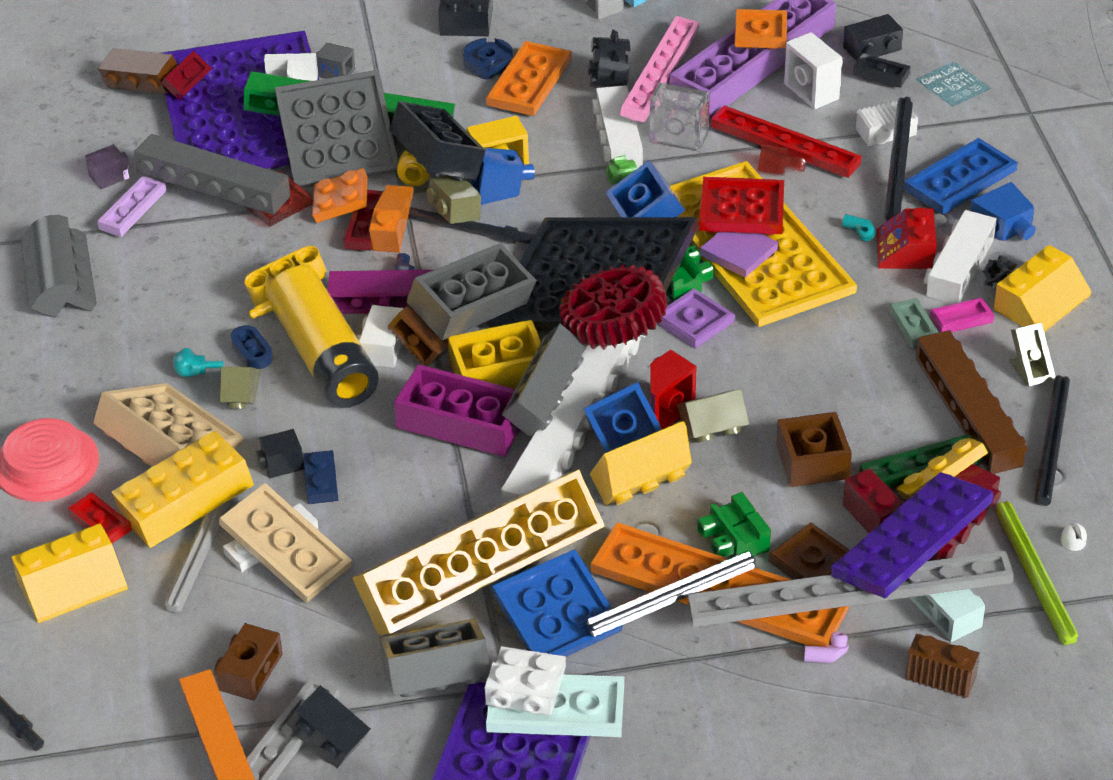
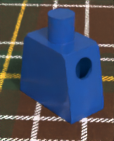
(501, 175)
(1010, 208)

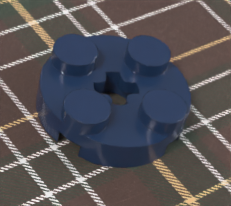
(487, 57)

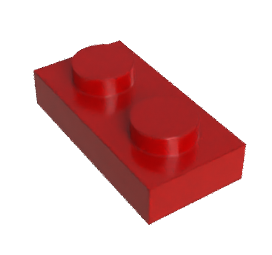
(93, 511)

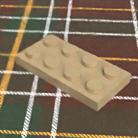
(285, 542)

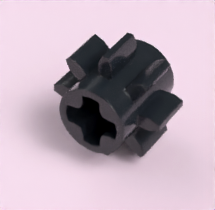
(998, 270)

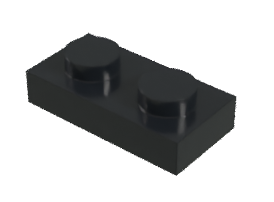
(881, 70)

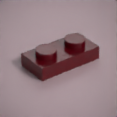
(186, 75)

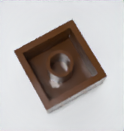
(813, 449)

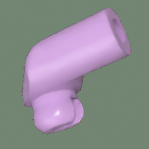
(837, 647)

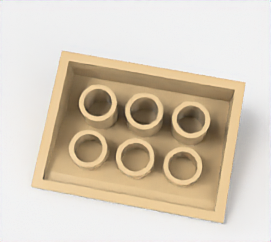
(157, 421)

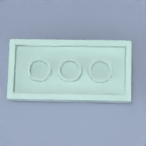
(582, 708)

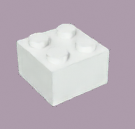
(812, 70)

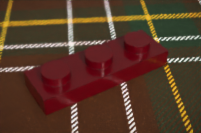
(358, 232)

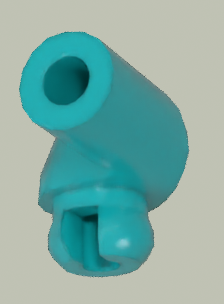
(863, 227)

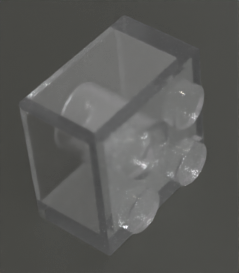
(679, 117)

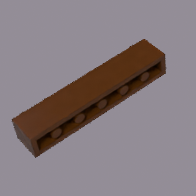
(970, 401)

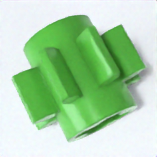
(619, 169)

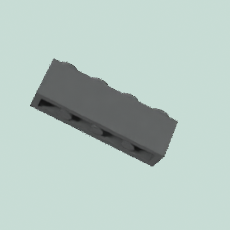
(545, 381)

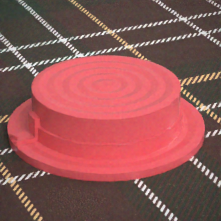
(46, 460)

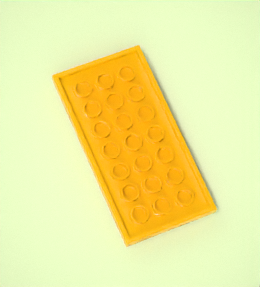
(788, 281)

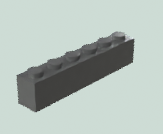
(212, 174)

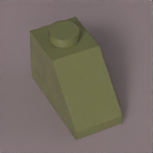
(239, 386)

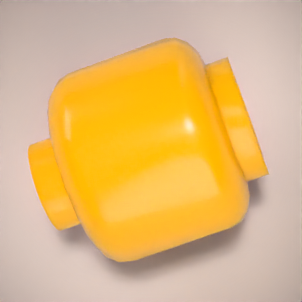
(411, 171)

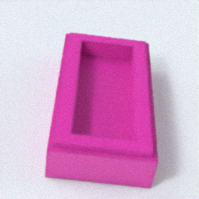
(962, 315)

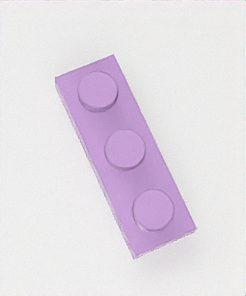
(131, 206)

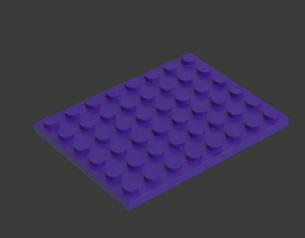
(214, 111)

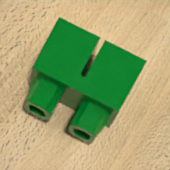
(689, 274)
(736, 528)

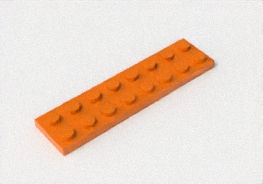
(655, 561)

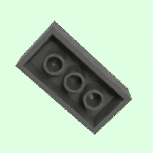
(470, 291)

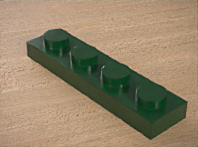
(898, 467)

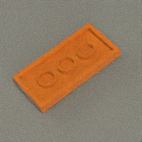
(529, 78)

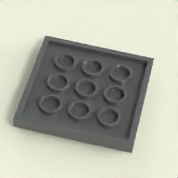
(336, 127)

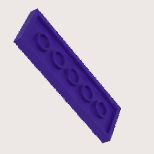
(912, 534)

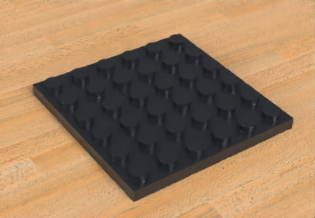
(577, 246)

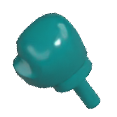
(188, 364)

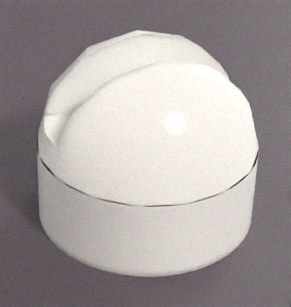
(1069, 534)

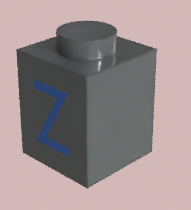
(335, 61)

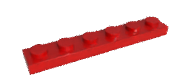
(799, 145)

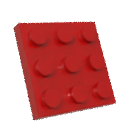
(742, 205)

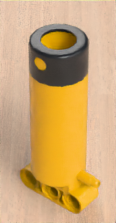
(314, 324)

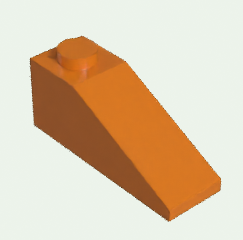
(390, 218)

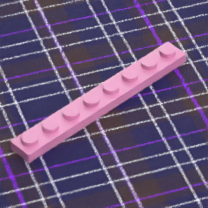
(659, 68)

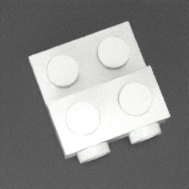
(525, 680)

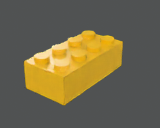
(183, 488)

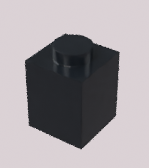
(280, 453)

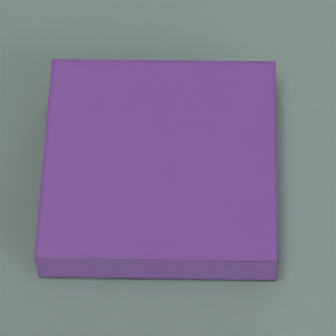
(739, 251)
(696, 318)

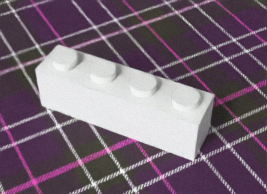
(616, 133)
(960, 257)

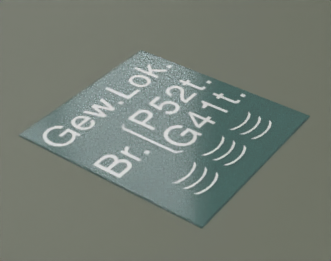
(953, 83)

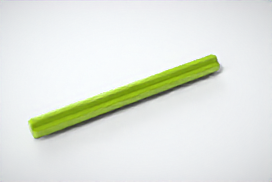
(1036, 573)

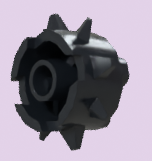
(609, 61)

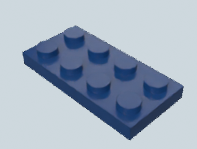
(960, 176)

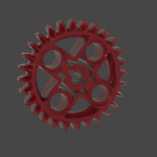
(614, 306)

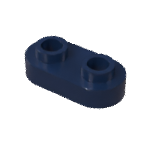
(251, 347)

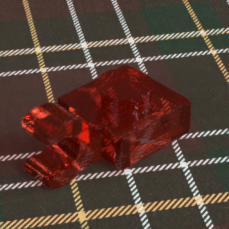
(776, 159)

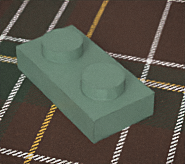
(912, 320)

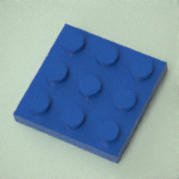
(552, 604)

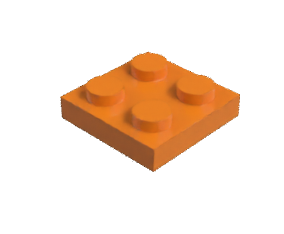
(761, 28)
(340, 195)

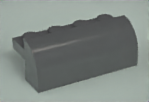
(57, 266)

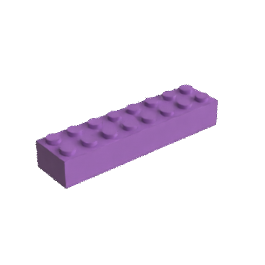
(734, 70)

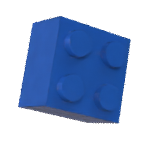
(645, 194)
(622, 418)

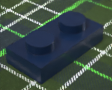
(320, 477)

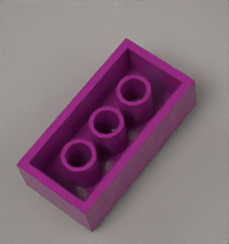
(456, 410)

